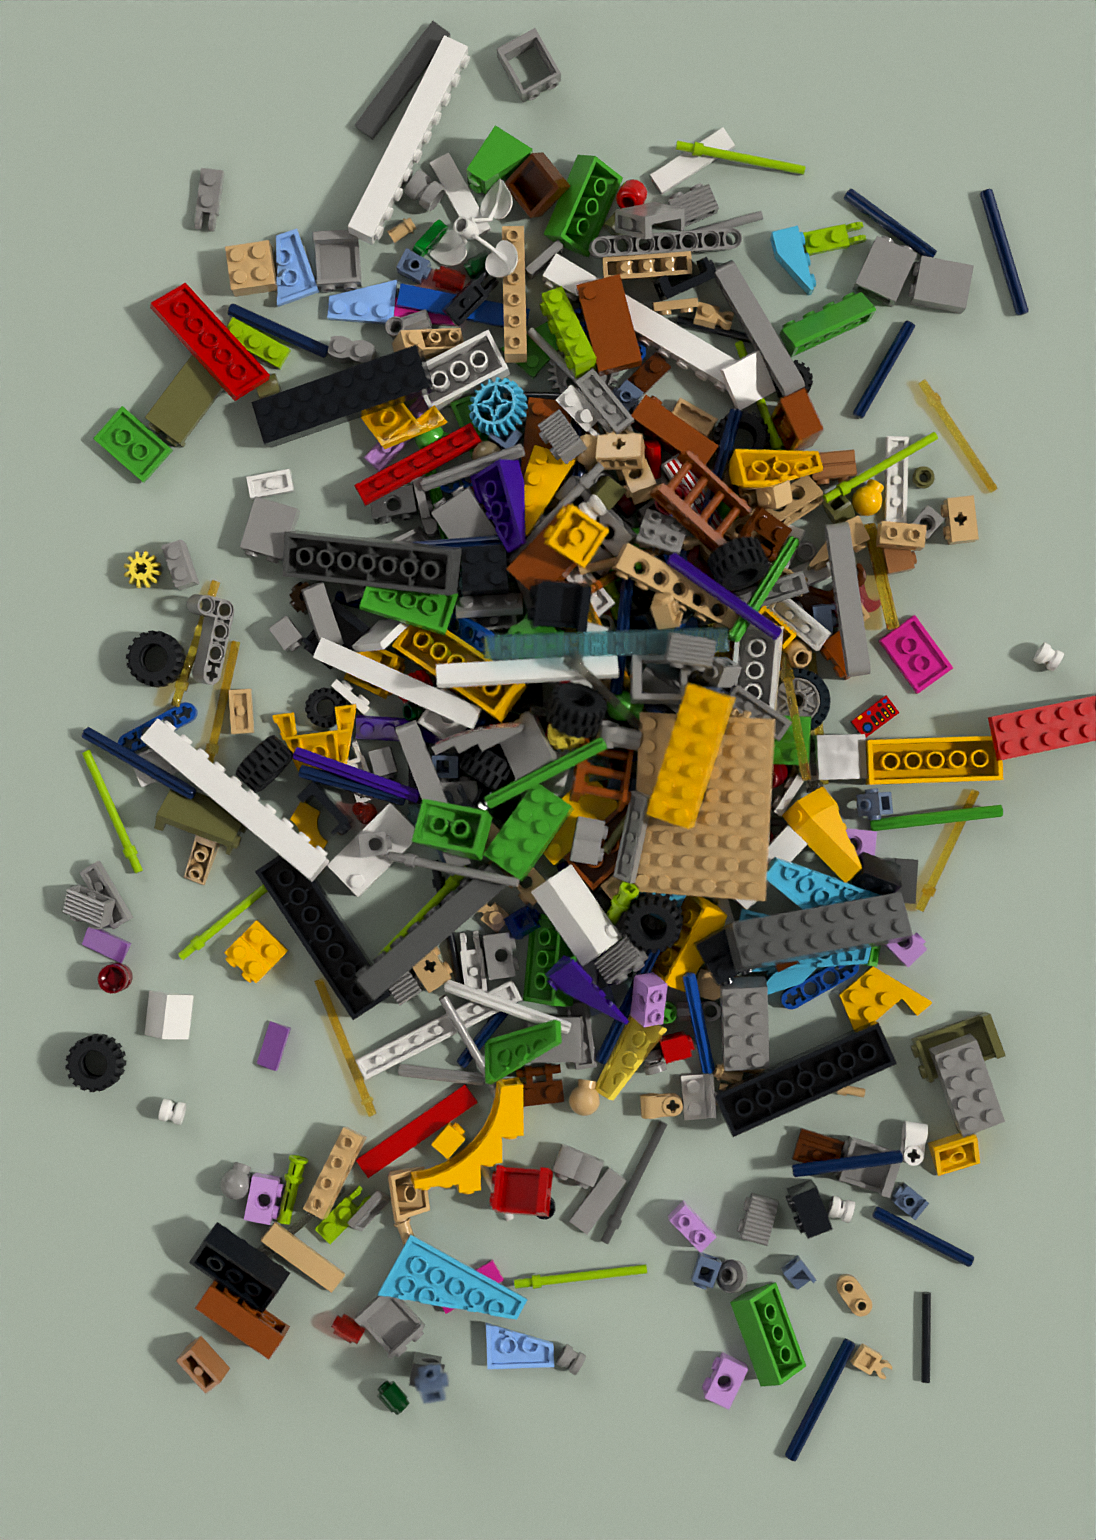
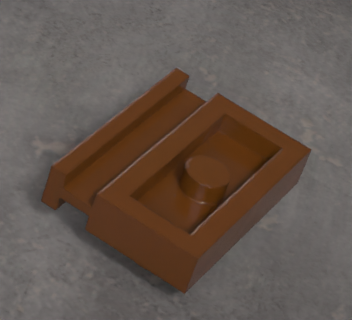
(816, 1147)

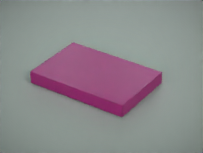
(915, 654)

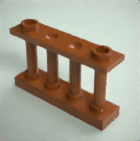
(682, 510)
(584, 768)

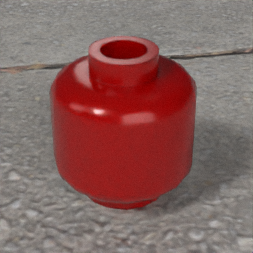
(631, 194)

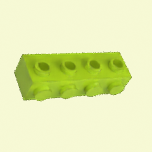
(568, 331)

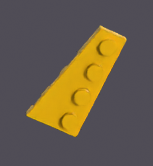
(541, 482)

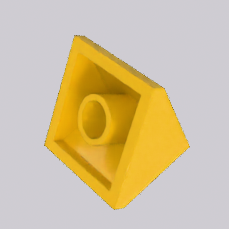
(954, 1153)

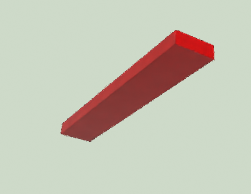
(417, 464)
(416, 1131)

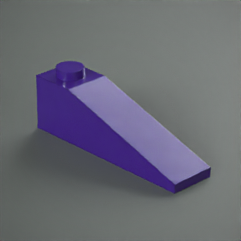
(502, 494)
(574, 981)

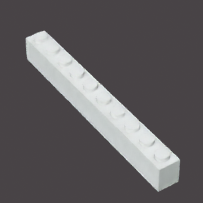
(408, 140)
(649, 327)
(235, 800)

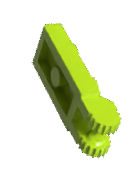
(832, 238)
(337, 1219)

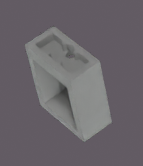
(518, 47)
(636, 694)

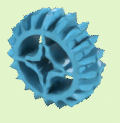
(504, 412)

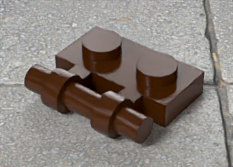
(543, 1091)

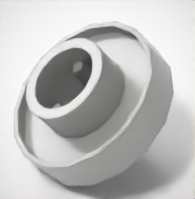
(732, 1276)

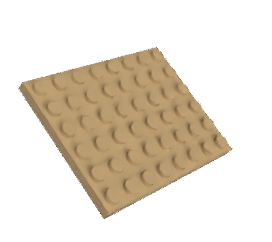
(730, 839)

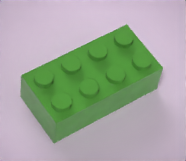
(528, 831)

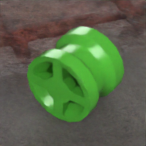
(670, 1012)

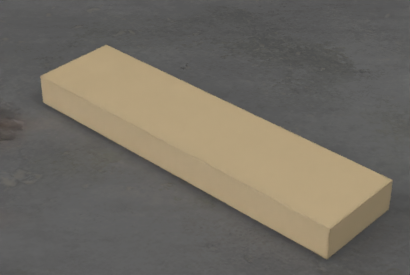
(303, 1257)

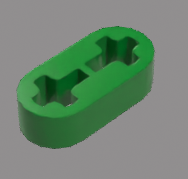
(430, 238)

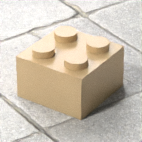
(251, 268)

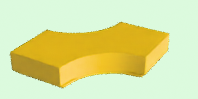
(306, 820)

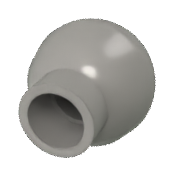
(236, 1182)

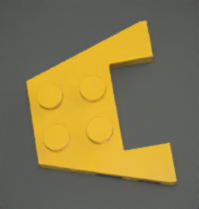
(398, 424)
(330, 744)
(875, 994)

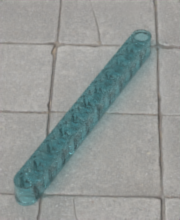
(593, 643)

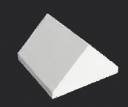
(169, 1015)

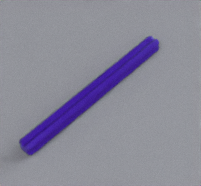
(724, 596)
(356, 774)

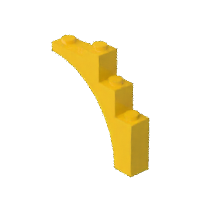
(464, 1169)

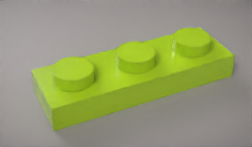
(259, 344)

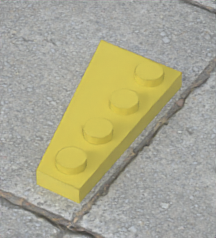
(628, 1054)

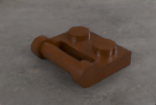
(769, 528)

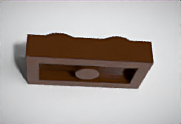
(650, 373)

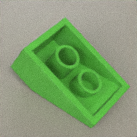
(452, 828)

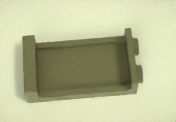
(184, 402)
(200, 817)
(979, 1026)

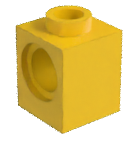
(449, 1139)

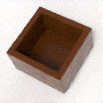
(536, 184)

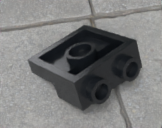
(717, 957)

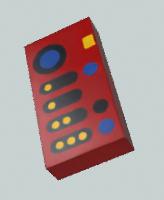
(875, 716)

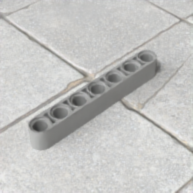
(675, 239)
(758, 328)
(847, 599)
(424, 773)

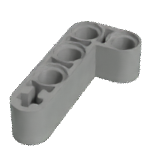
(208, 639)

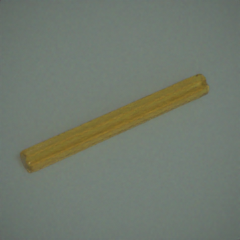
(881, 579)

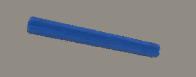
(698, 1023)

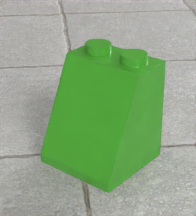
(496, 160)

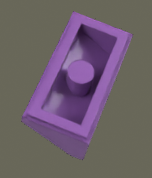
(106, 944)
(273, 1046)

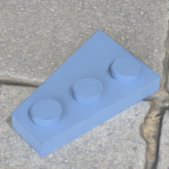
(294, 272)
(364, 305)
(516, 1350)

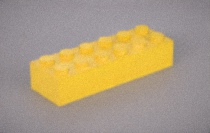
(431, 648)
(690, 756)
(932, 760)

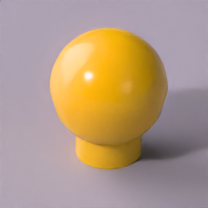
(868, 498)

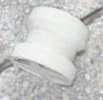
(593, 507)

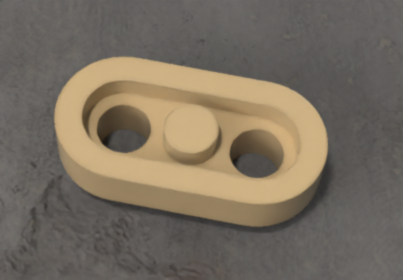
(854, 1295)

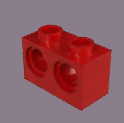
(676, 1046)

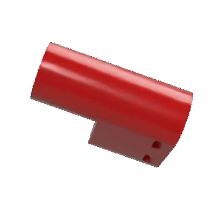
(653, 456)

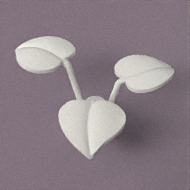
(451, 247)

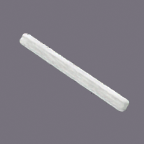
(502, 1005)

